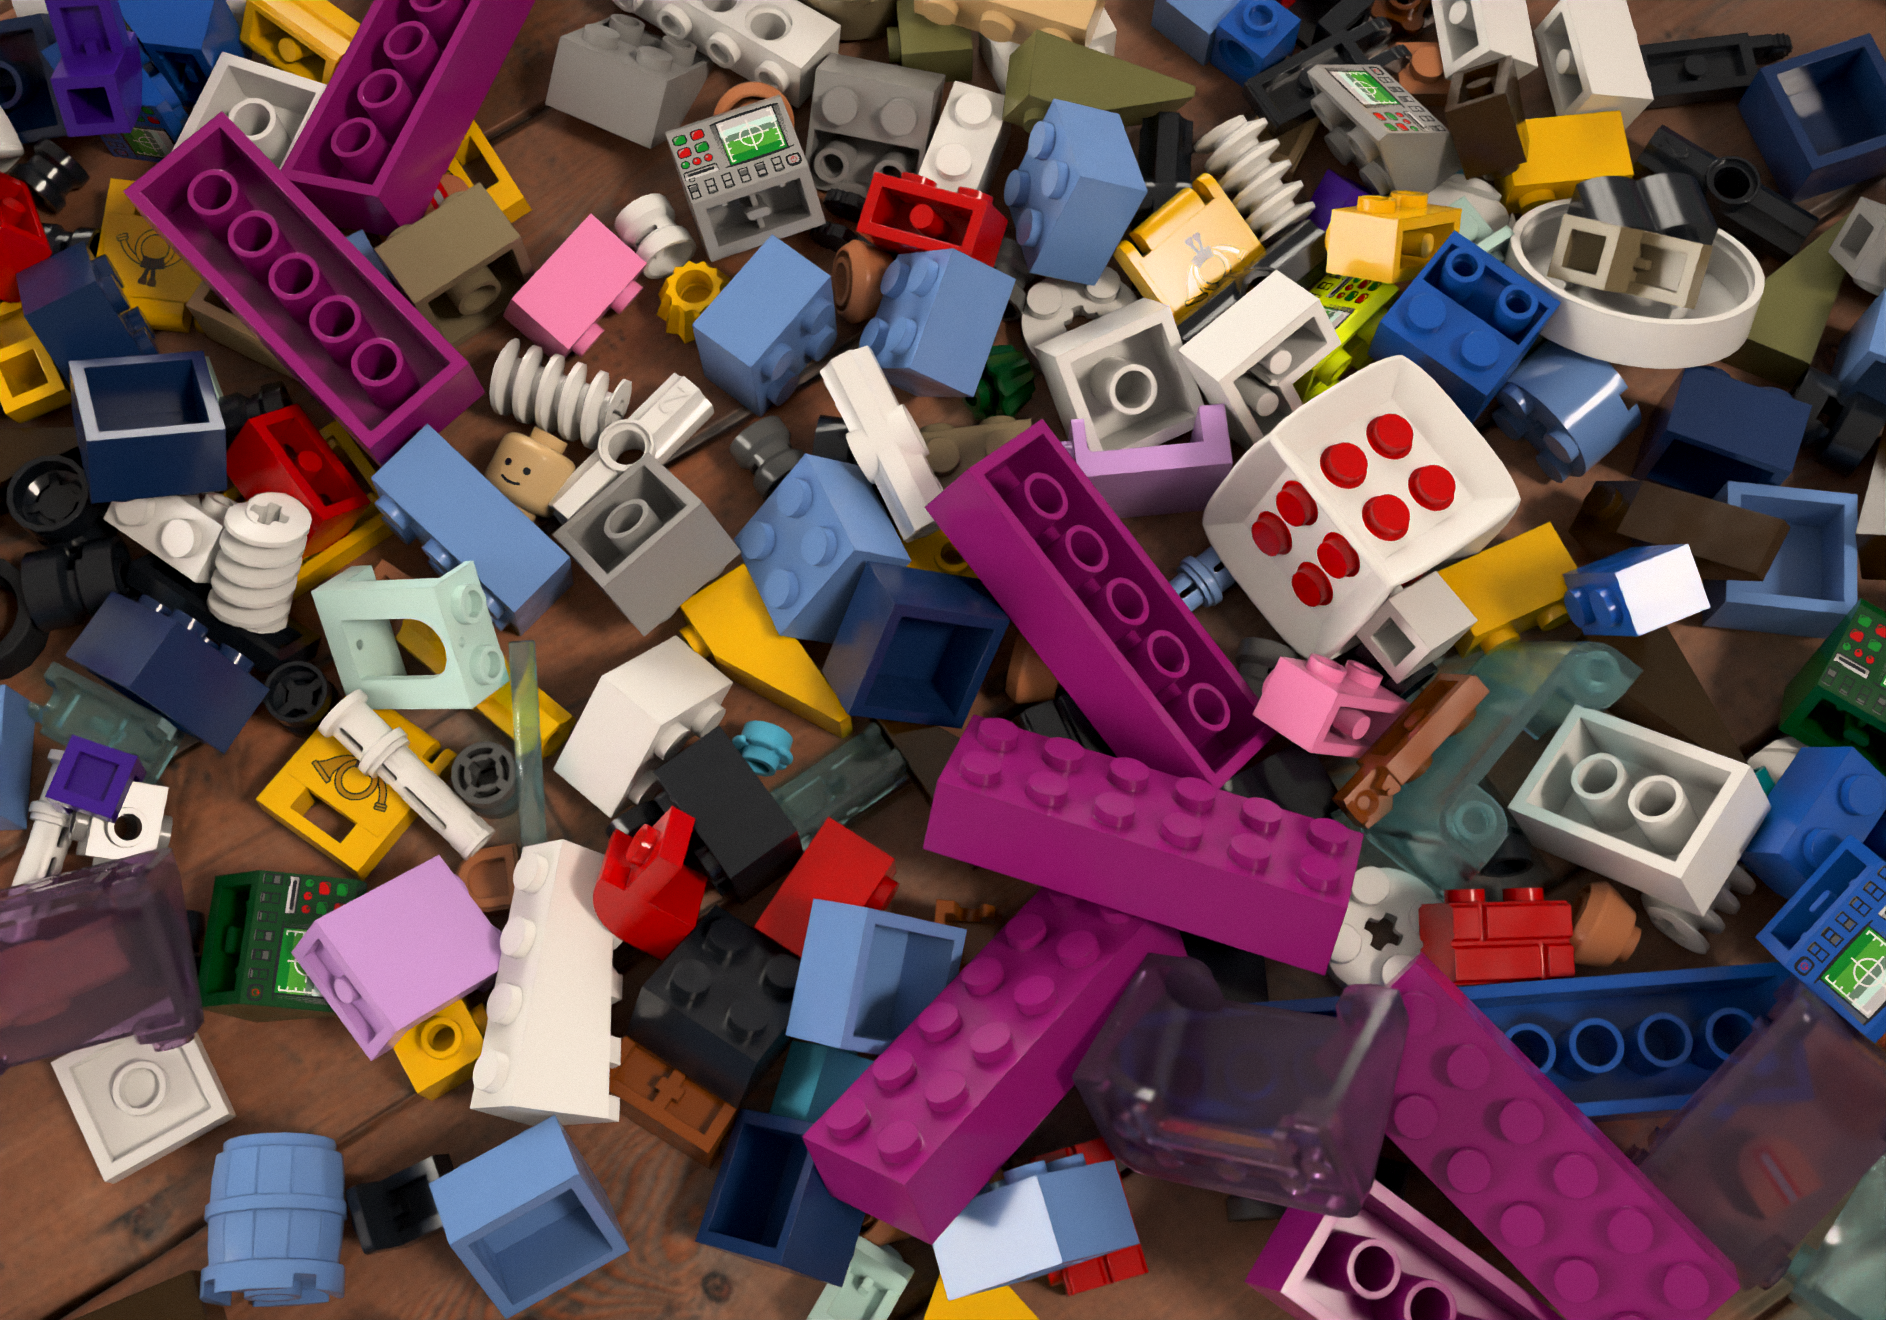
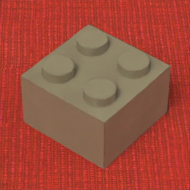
(458, 264)

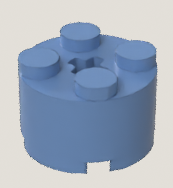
(1565, 409)

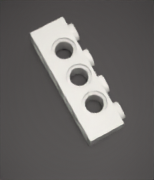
(755, 38)

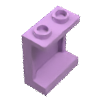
(1159, 477)
(401, 954)

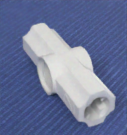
(655, 427)
(884, 440)

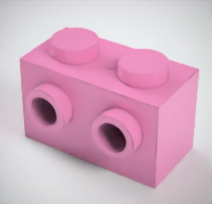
(576, 289)
(1328, 705)

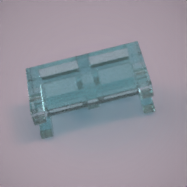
(106, 718)
(842, 783)

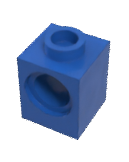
(1254, 39)

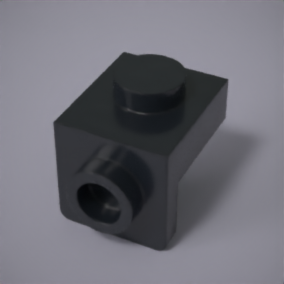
(398, 1208)

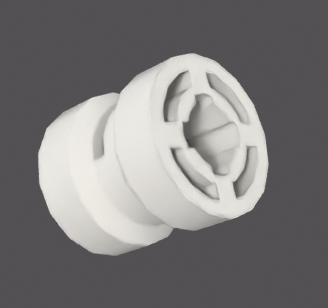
(651, 230)

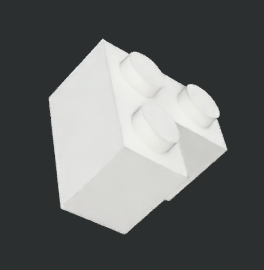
(1258, 353)
(639, 722)

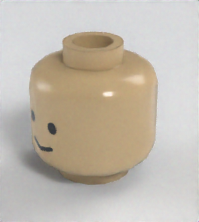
(530, 470)

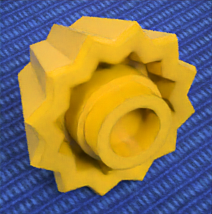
(688, 295)

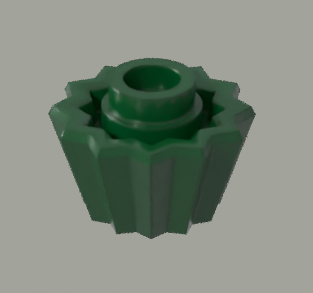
(1003, 386)

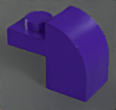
(98, 70)

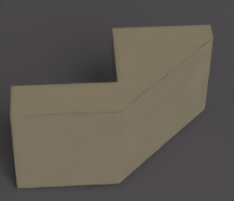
(1629, 261)

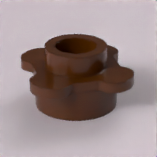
(1401, 17)

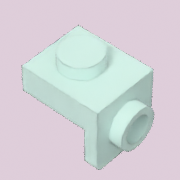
(870, 1286)

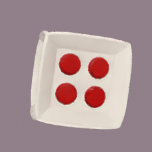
(1356, 504)

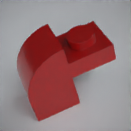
(646, 889)

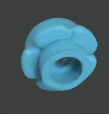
(764, 747)

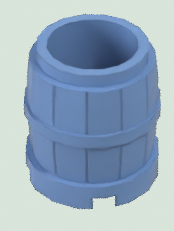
(276, 1221)

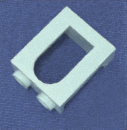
(365, 651)

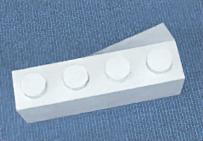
(552, 997)

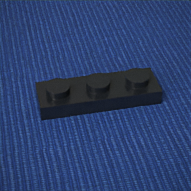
(175, 590)

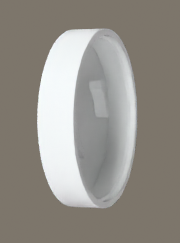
(1634, 328)

